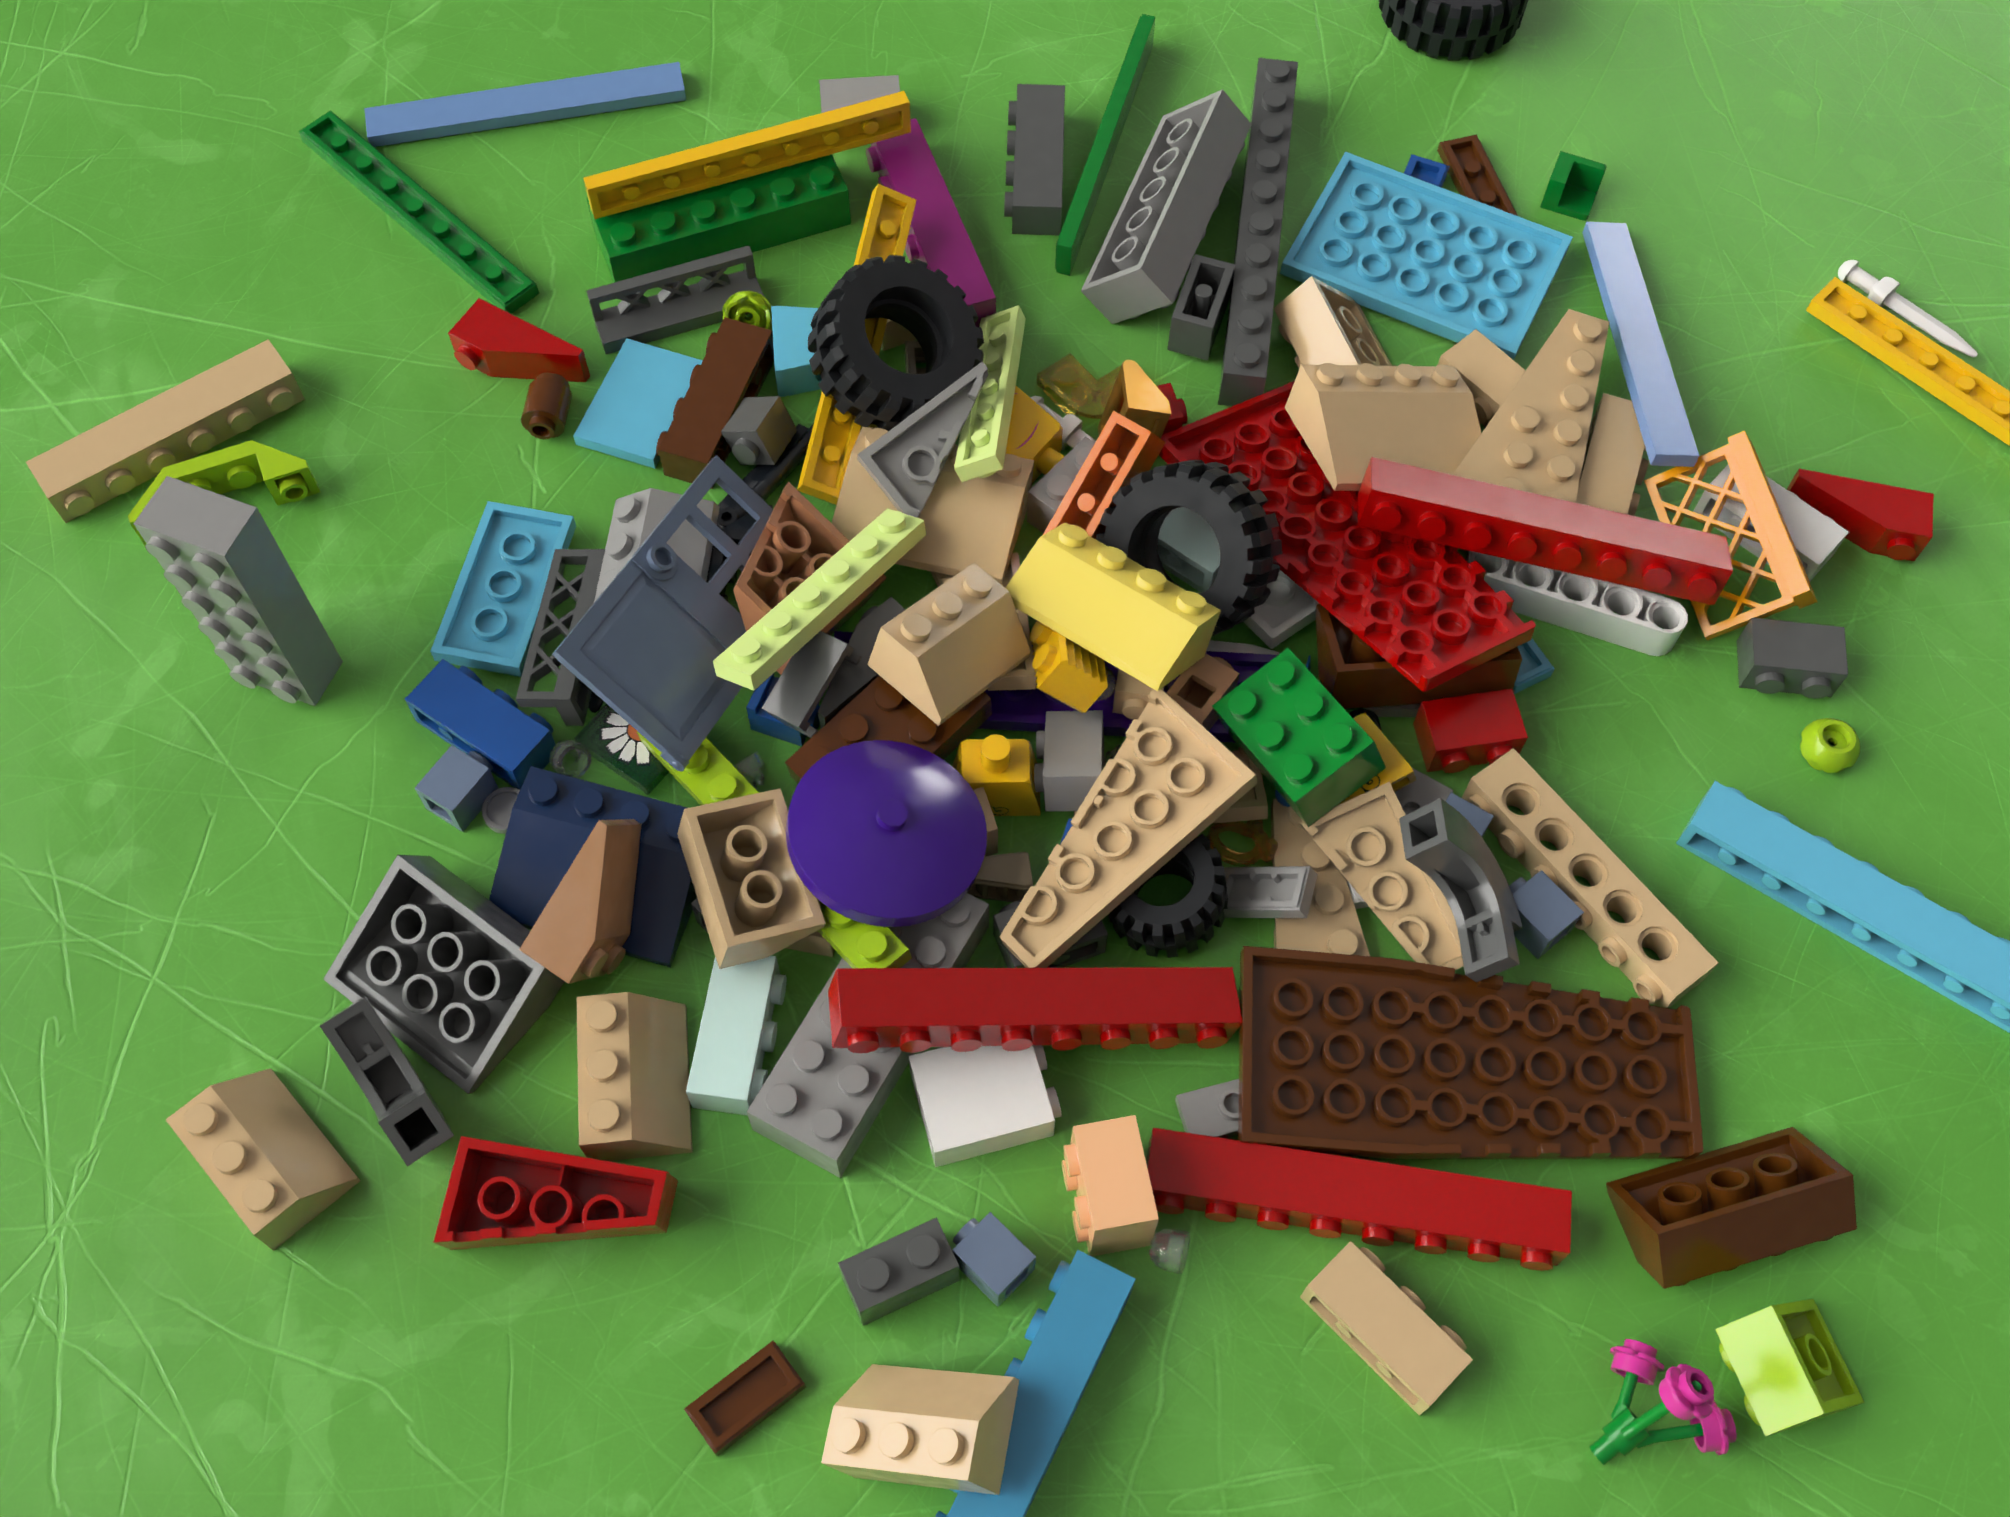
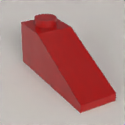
(511, 347)
(1876, 515)

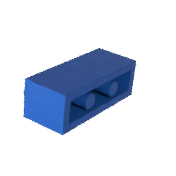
(483, 721)

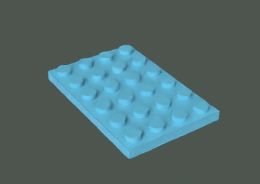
(1427, 254)

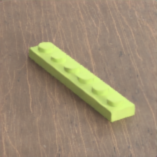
(987, 427)
(819, 599)

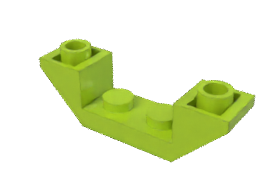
(238, 468)

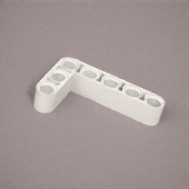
(1594, 604)

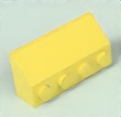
(1113, 606)

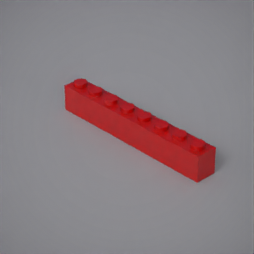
(1543, 531)
(1032, 1007)
(1360, 1199)

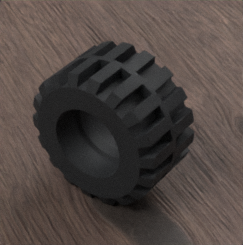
(1182, 922)

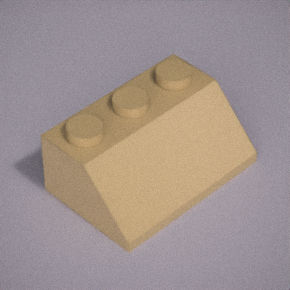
(1327, 327)
(951, 644)
(746, 877)
(632, 1077)
(263, 1154)
(924, 1428)

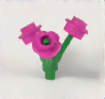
(1683, 1392)

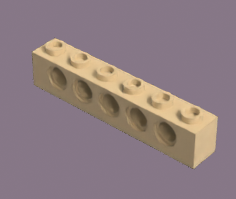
(1613, 885)

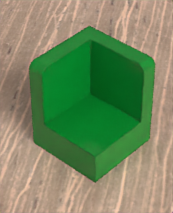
(1573, 186)

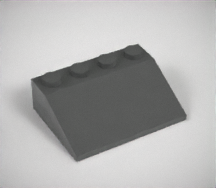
(443, 970)

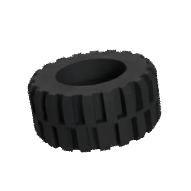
(1453, 26)
(917, 301)
(1228, 507)

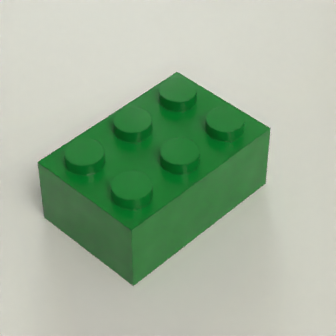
(1299, 737)

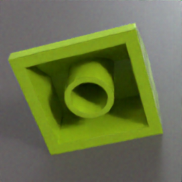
(1787, 1366)

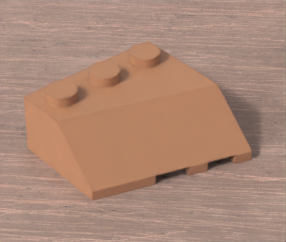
(786, 554)

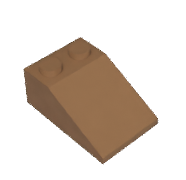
(591, 908)

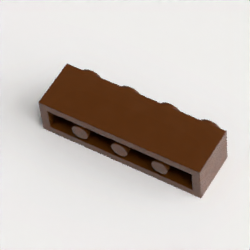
(731, 370)

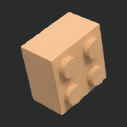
(1112, 1186)

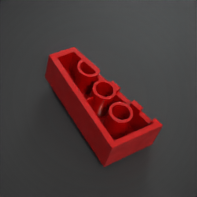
(540, 1196)

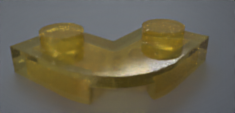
(1075, 388)

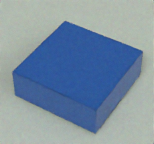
(1427, 170)

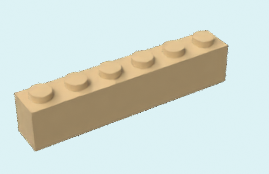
(165, 430)

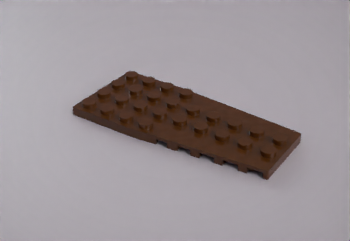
(1455, 1068)

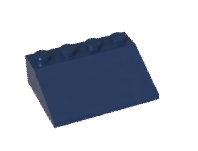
(550, 828)

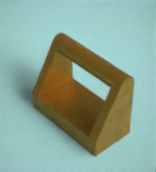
(1137, 399)

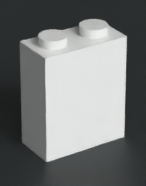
(982, 1100)

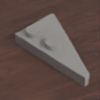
(915, 451)

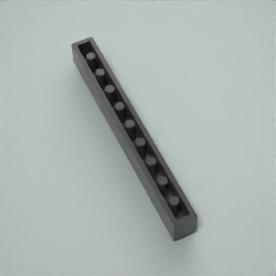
(1258, 233)

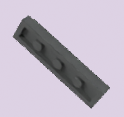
(676, 306)
(570, 694)

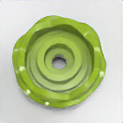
(752, 302)
(1823, 756)

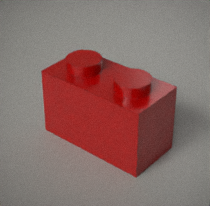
(1468, 730)

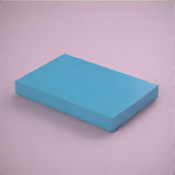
(636, 402)

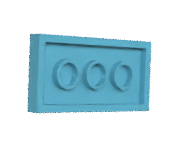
(501, 588)

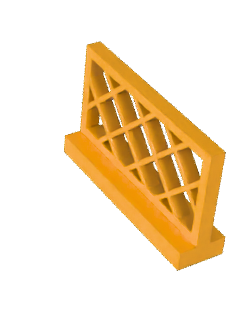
(1767, 522)

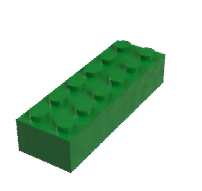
(722, 218)

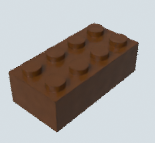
(887, 715)

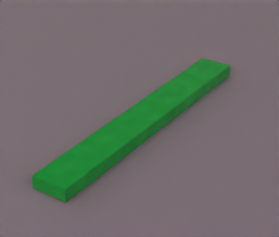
(1104, 146)
(419, 213)

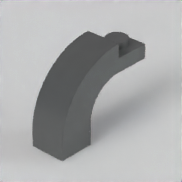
(1471, 880)
(387, 1080)

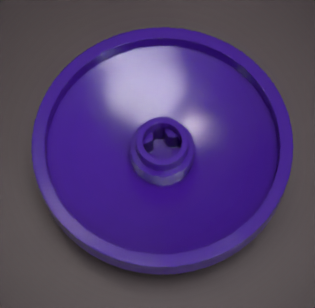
(886, 833)

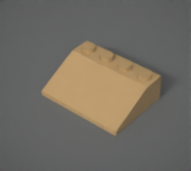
(1384, 413)
(962, 519)

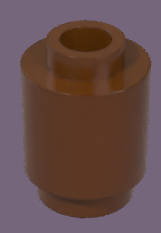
(547, 406)

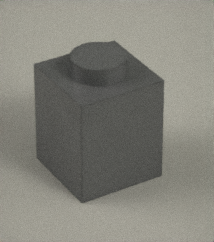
(759, 430)

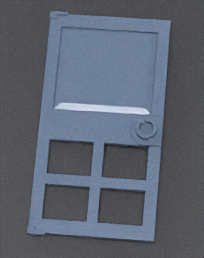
(661, 626)

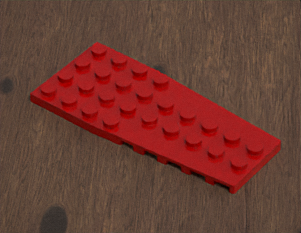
(1395, 592)

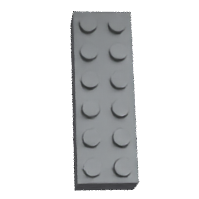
(1167, 208)
(239, 590)
(827, 1097)

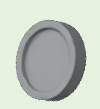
(498, 808)

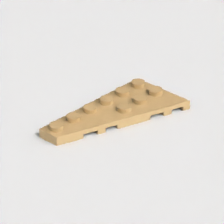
(1545, 421)
(1137, 816)

